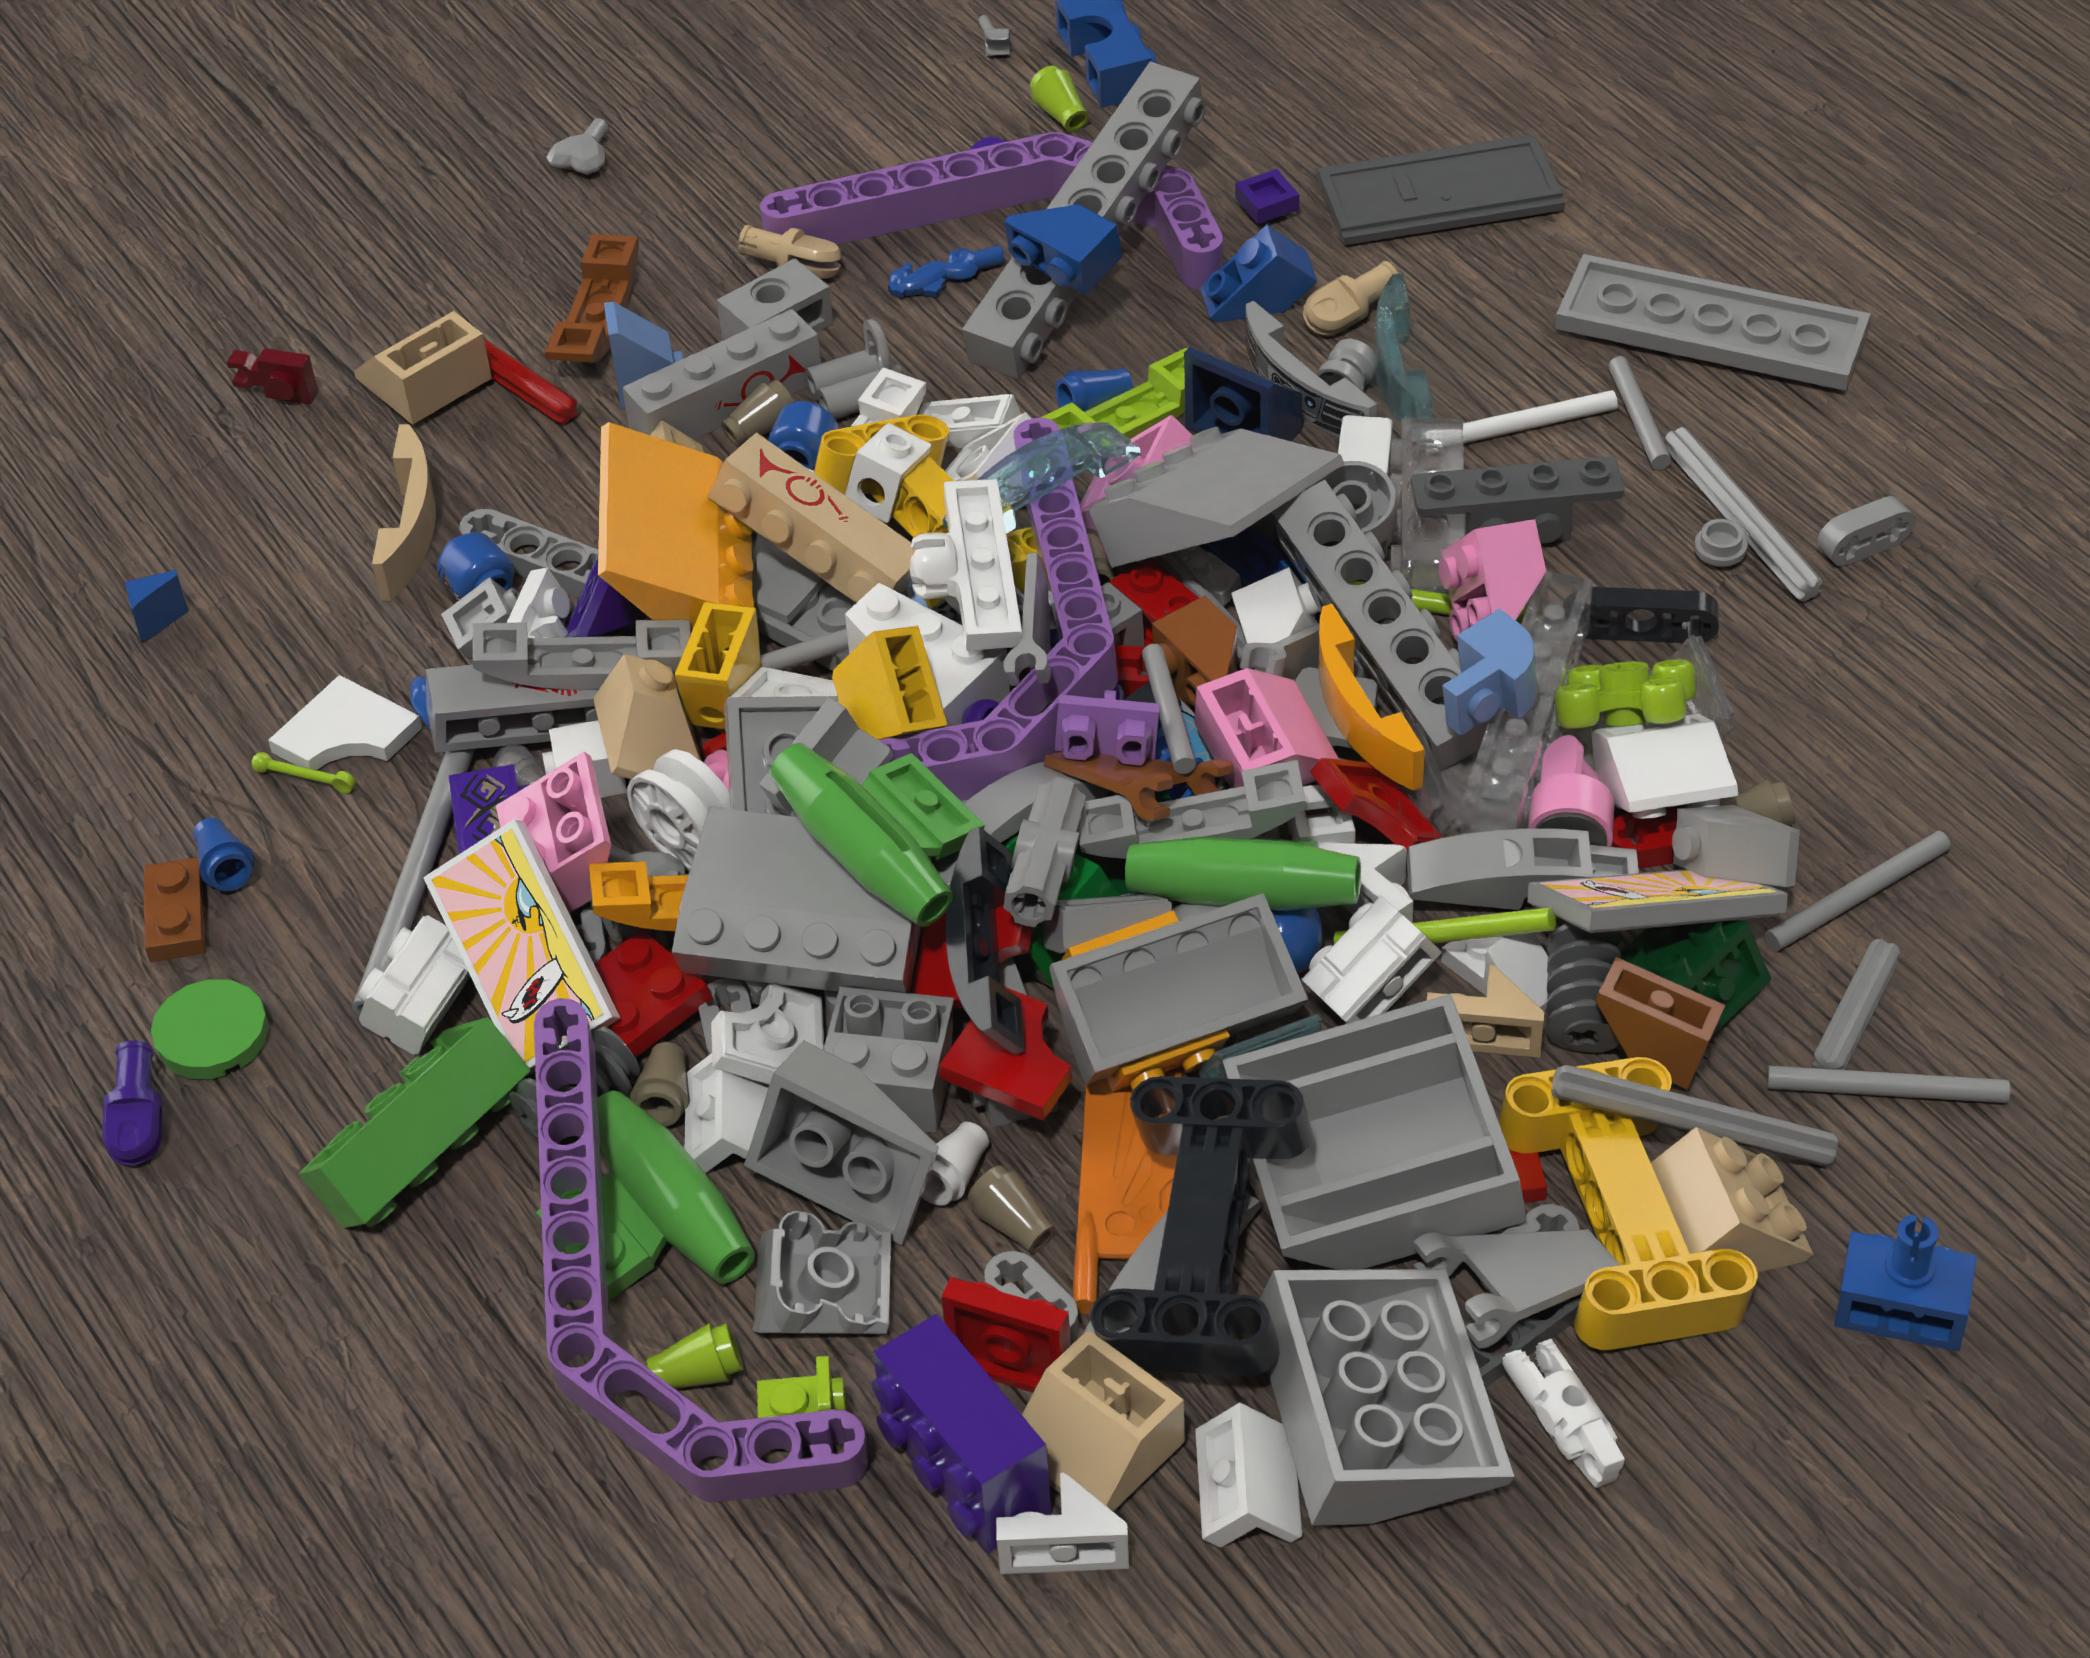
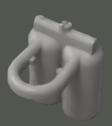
(844, 379)

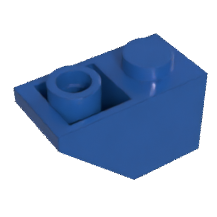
(1065, 243)
(1264, 271)

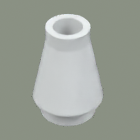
(955, 1163)

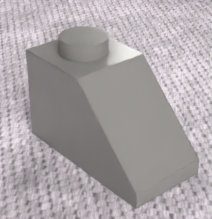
(1735, 845)

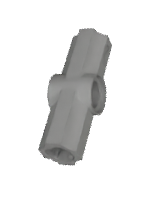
(1044, 852)

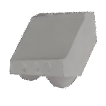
(822, 1278)

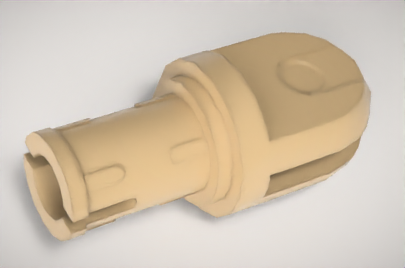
(814, 253)
(1345, 300)

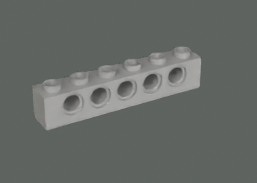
(1322, 517)

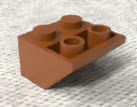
(1197, 646)

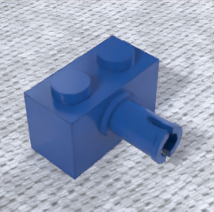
(1906, 1286)

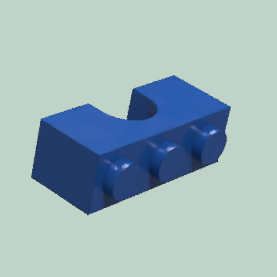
(1110, 45)

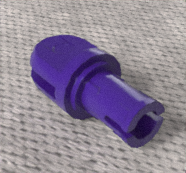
(133, 1109)

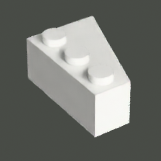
(958, 673)

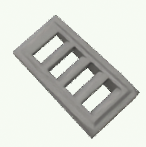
(1089, 918)

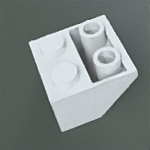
(1663, 765)

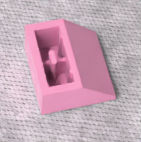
(1491, 571)
(1259, 723)
(565, 824)

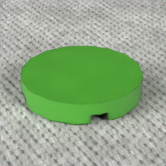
(209, 1028)

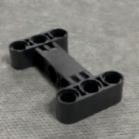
(1204, 1224)

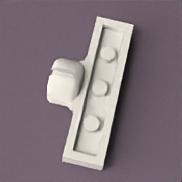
(971, 565)

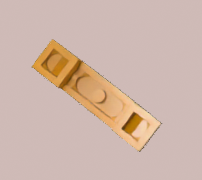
(1383, 742)
(633, 898)

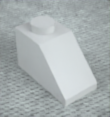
(1276, 608)

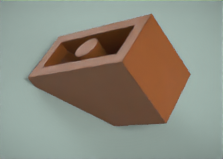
(1658, 1018)

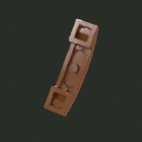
(607, 277)

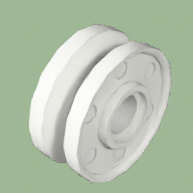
(675, 801)

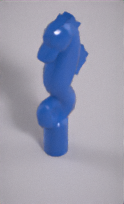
(932, 276)

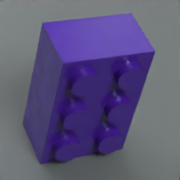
(959, 1430)

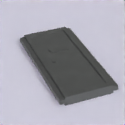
(1439, 189)

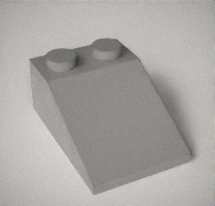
(841, 1142)

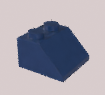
(1237, 398)

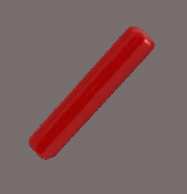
(530, 385)

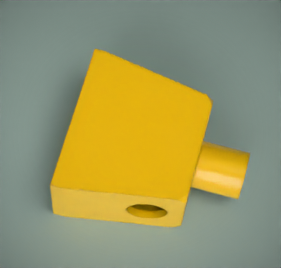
(708, 671)
(890, 685)

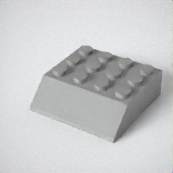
(1395, 1142)

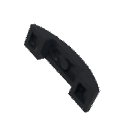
(971, 939)

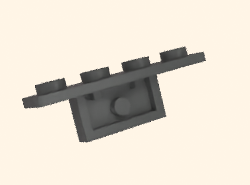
(1519, 493)

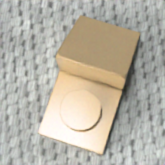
(1502, 1020)

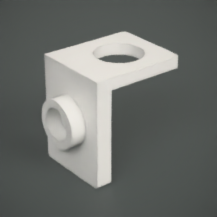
(888, 460)

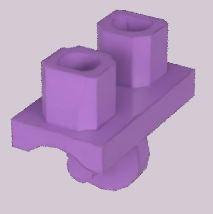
(1106, 728)

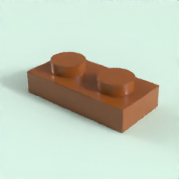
(174, 910)

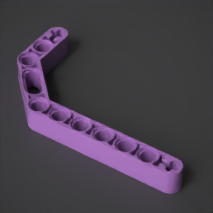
(987, 181)
(1081, 663)
(587, 1329)

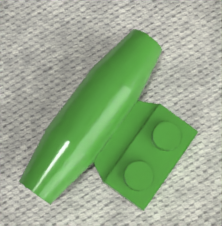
(881, 826)
(1232, 869)
(656, 1199)

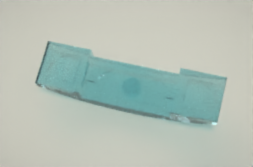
(1402, 390)
(1054, 460)

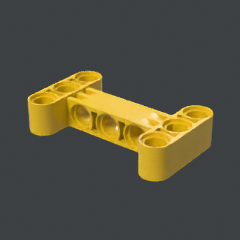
(921, 494)
(1659, 1285)

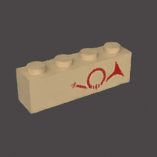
(811, 520)

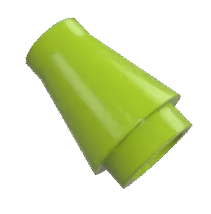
(1057, 95)
(699, 1358)

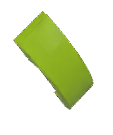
(1139, 407)

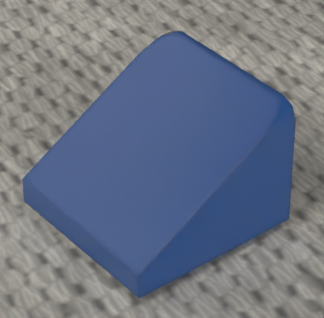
(156, 602)

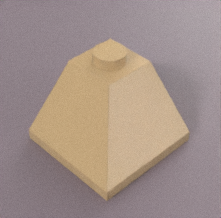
(642, 716)

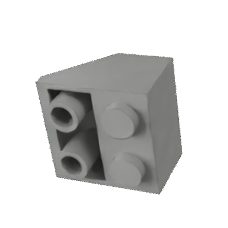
(897, 1045)

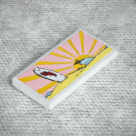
(517, 936)

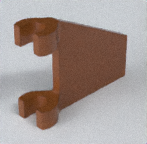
(1140, 781)

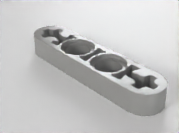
(552, 548)

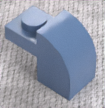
(1494, 674)

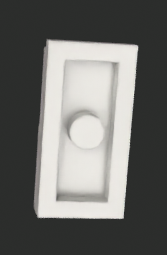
(542, 606)

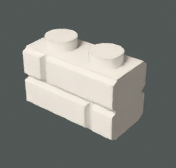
(1370, 962)
(416, 986)

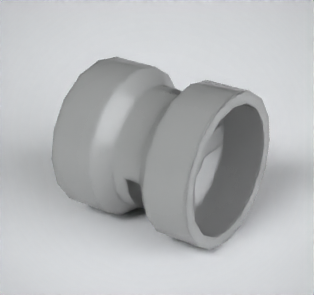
(1352, 361)

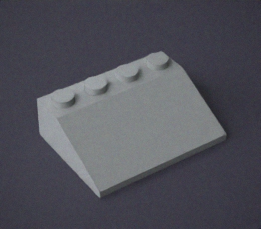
(1205, 492)
(785, 911)
(1380, 1393)

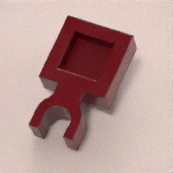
(281, 373)

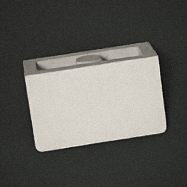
(720, 1113)
(1246, 1477)

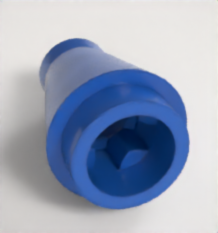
(1092, 387)
(222, 856)

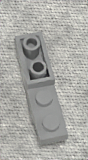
(1499, 864)

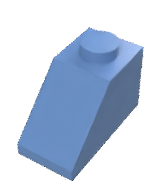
(636, 346)

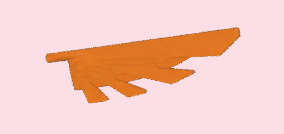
(1120, 1186)

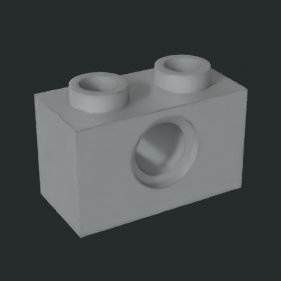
(773, 294)

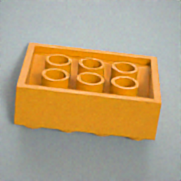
(662, 534)

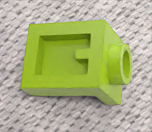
(802, 1394)

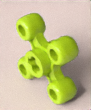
(1625, 694)

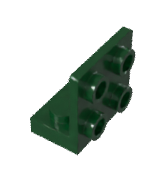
(1706, 958)

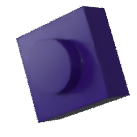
(1267, 196)

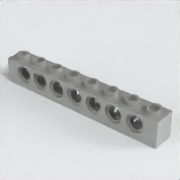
(1110, 181)

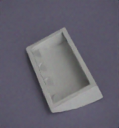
(1175, 986)

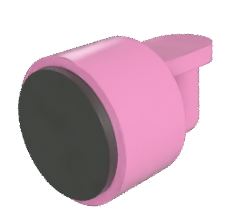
(1572, 794)

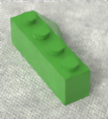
(415, 1123)

